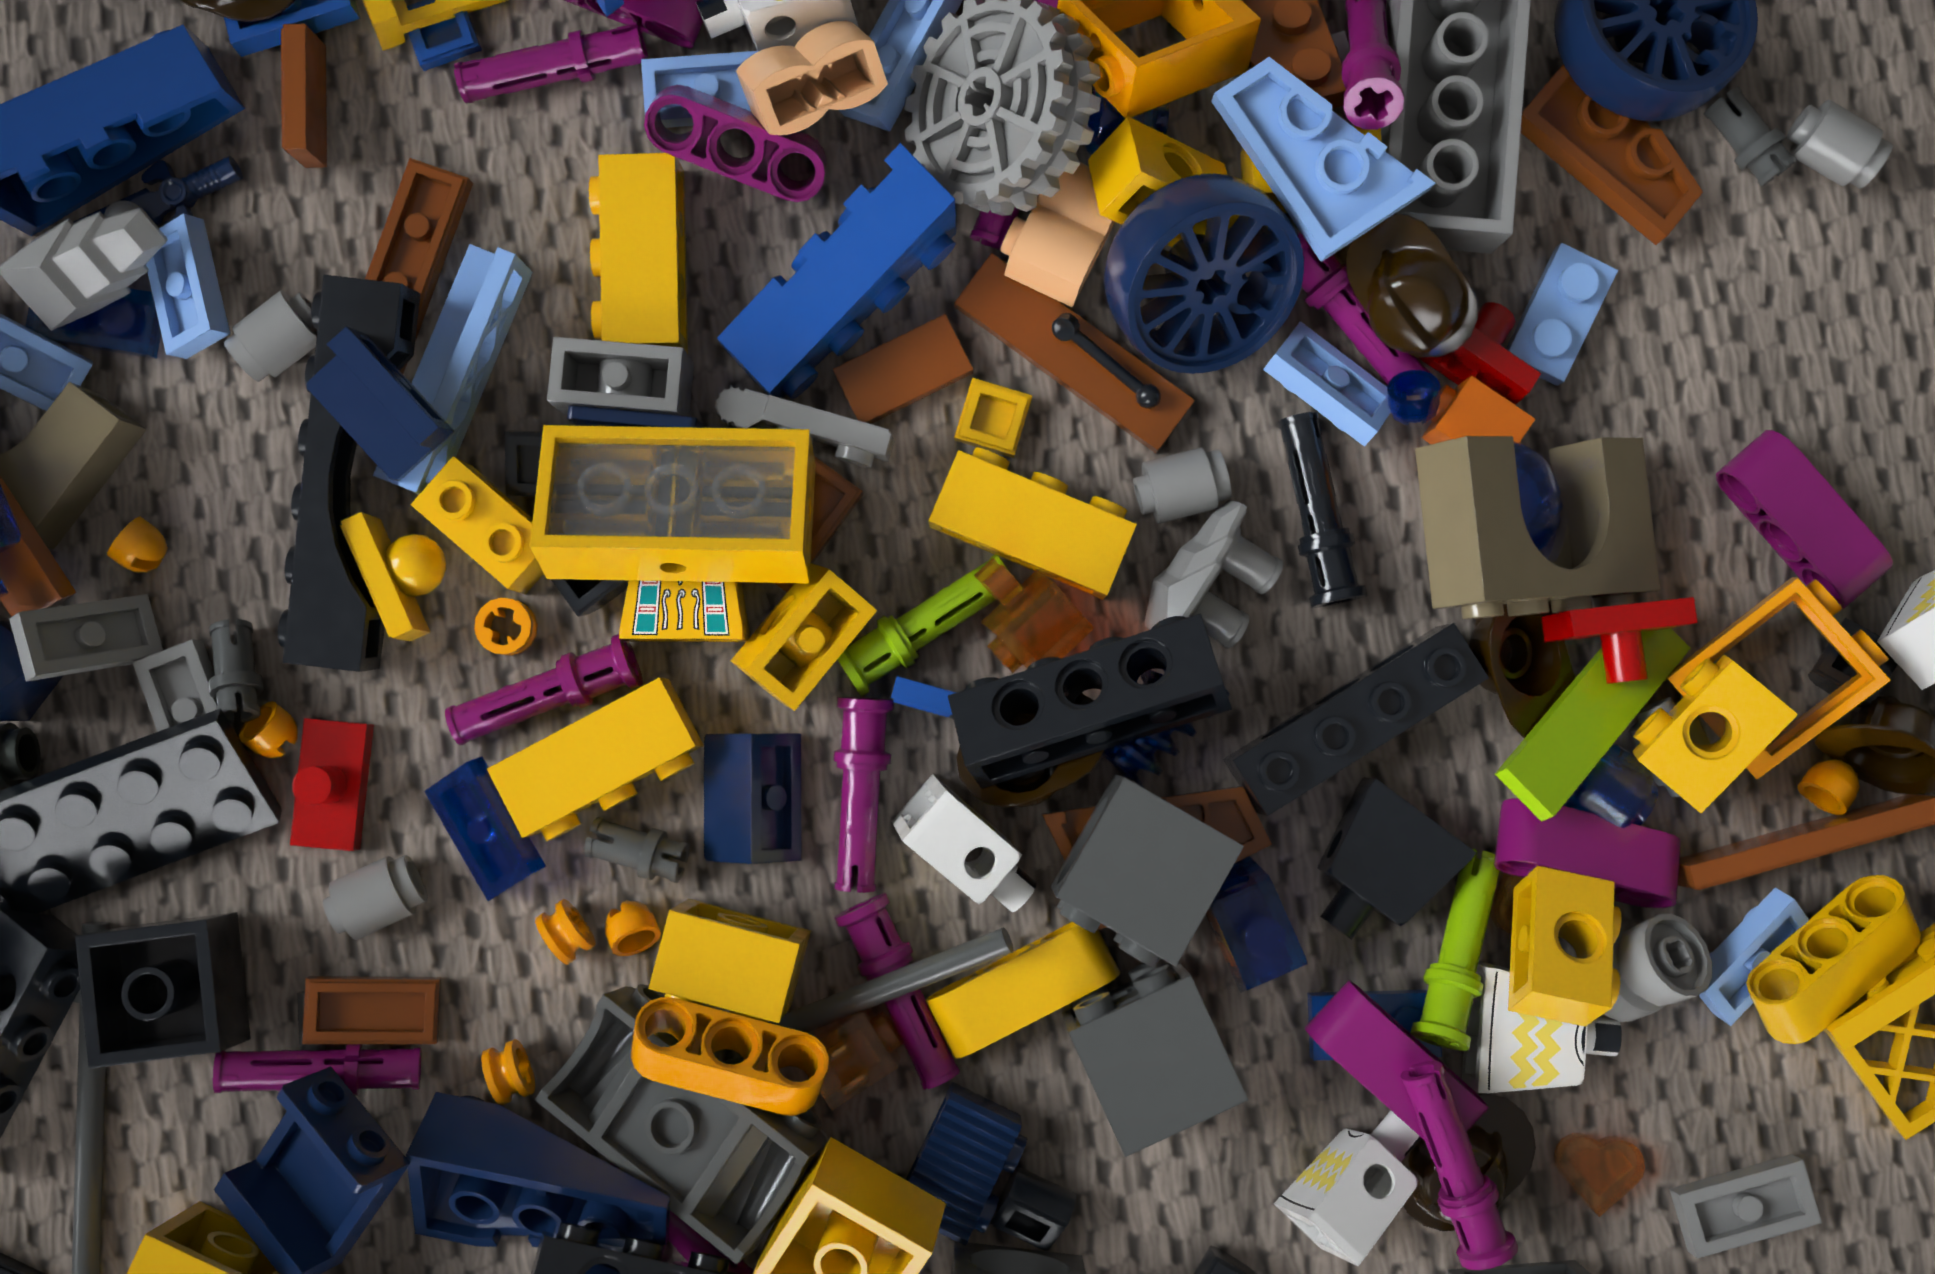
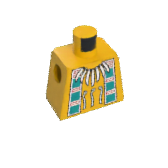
(684, 612)

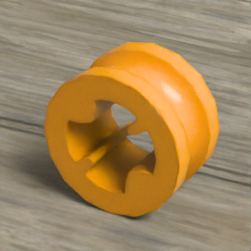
(490, 637)
(565, 931)
(508, 1072)

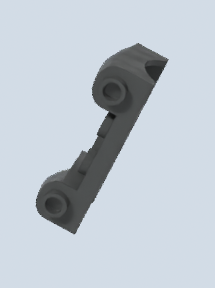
(715, 1158)

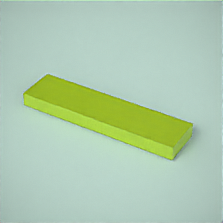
(1584, 726)

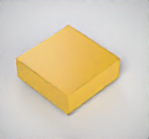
(993, 417)

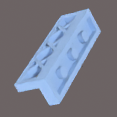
(462, 350)

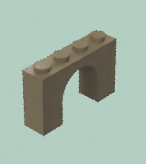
(67, 459)
(1480, 540)

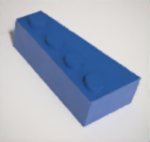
(106, 125)
(844, 278)

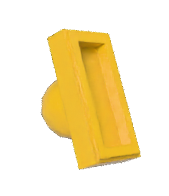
(395, 572)

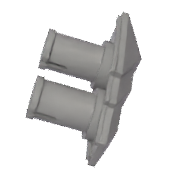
(84, 263)
(1186, 581)

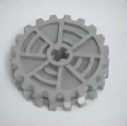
(1003, 103)

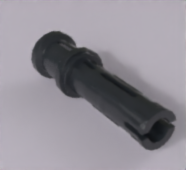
(1324, 539)

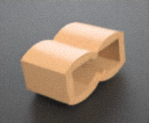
(825, 70)
(1058, 239)

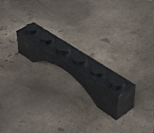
(330, 607)

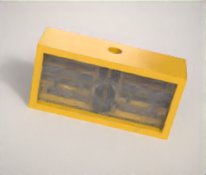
(674, 504)

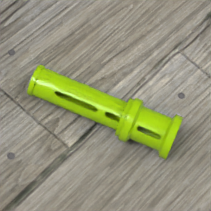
(898, 639)
(1454, 977)

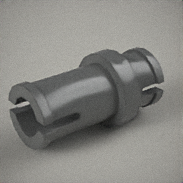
(1750, 137)
(234, 671)
(638, 850)

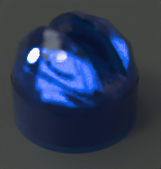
(1411, 384)

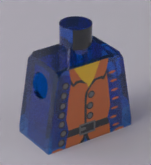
(1254, 927)

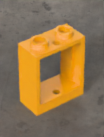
(1216, 48)
(1819, 609)

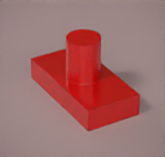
(1487, 359)
(1620, 631)
(331, 784)

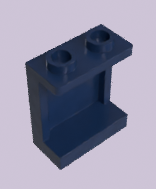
(314, 1177)

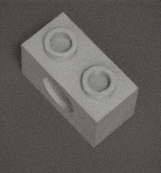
(620, 376)

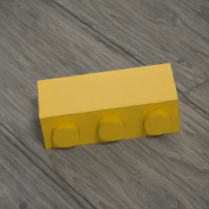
(640, 250)
(1032, 522)
(596, 760)

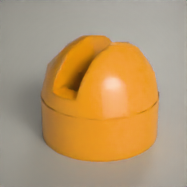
(138, 546)
(269, 731)
(1830, 786)
(631, 929)

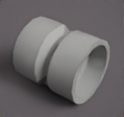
(1658, 966)

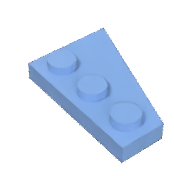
(1313, 160)

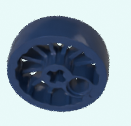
(1657, 37)
(1204, 273)

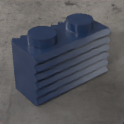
(963, 1158)

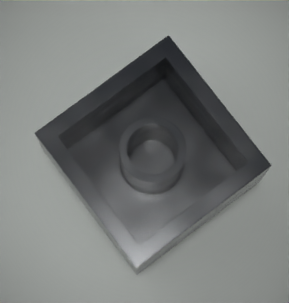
(162, 990)

